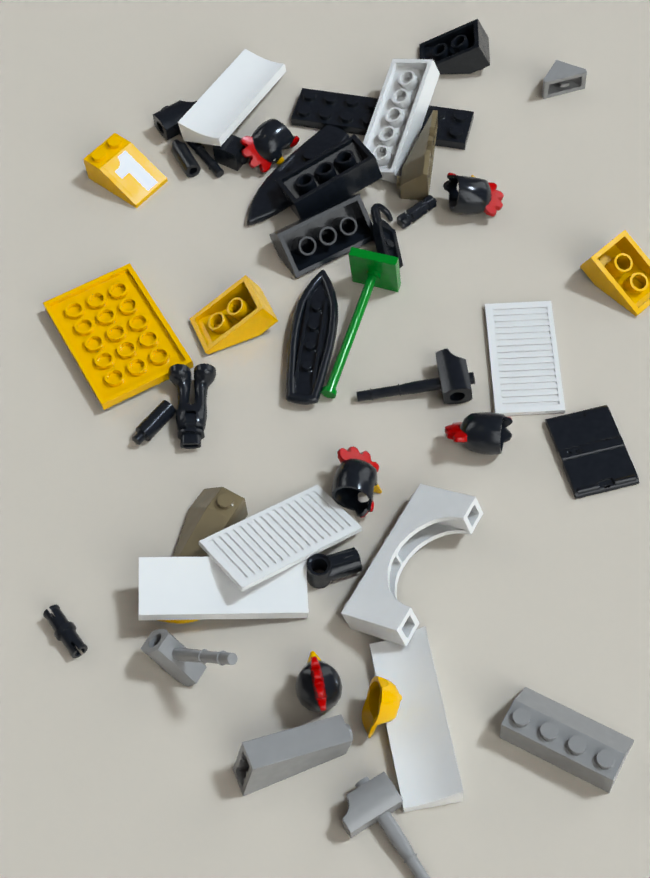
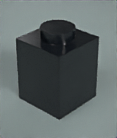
(230, 153)

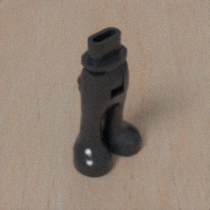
(191, 417)

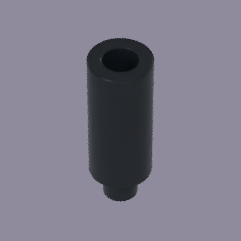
(185, 158)
(154, 422)

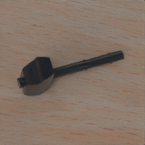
(167, 124)
(452, 380)

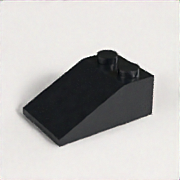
(459, 49)

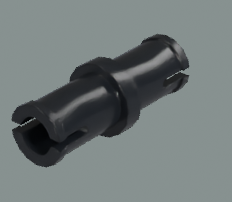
(65, 631)

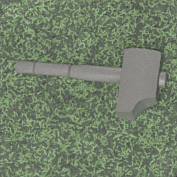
(181, 662)
(373, 803)

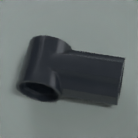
(334, 565)

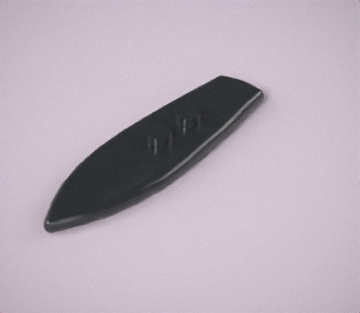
(269, 198)
(311, 341)

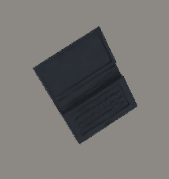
(592, 451)

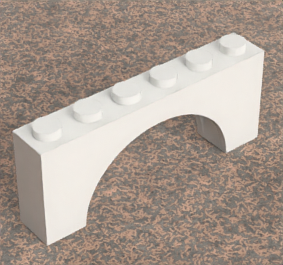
(428, 516)

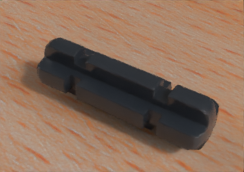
(416, 211)

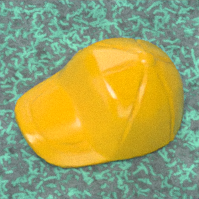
(380, 705)

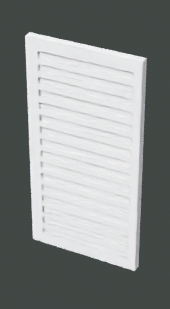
(524, 358)
(279, 537)

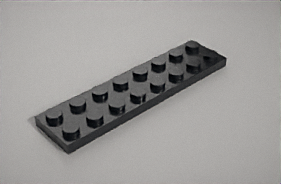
(355, 112)

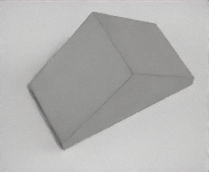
(563, 79)

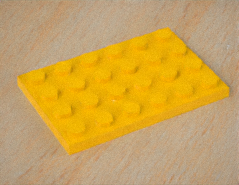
(116, 335)

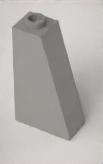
(290, 752)

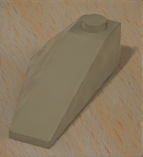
(417, 169)
(209, 514)

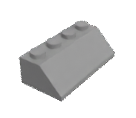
(566, 738)

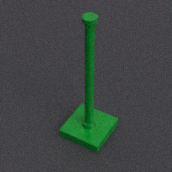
(373, 271)

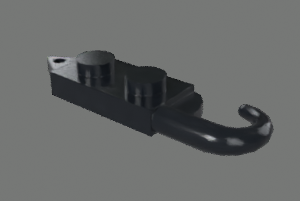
(384, 234)

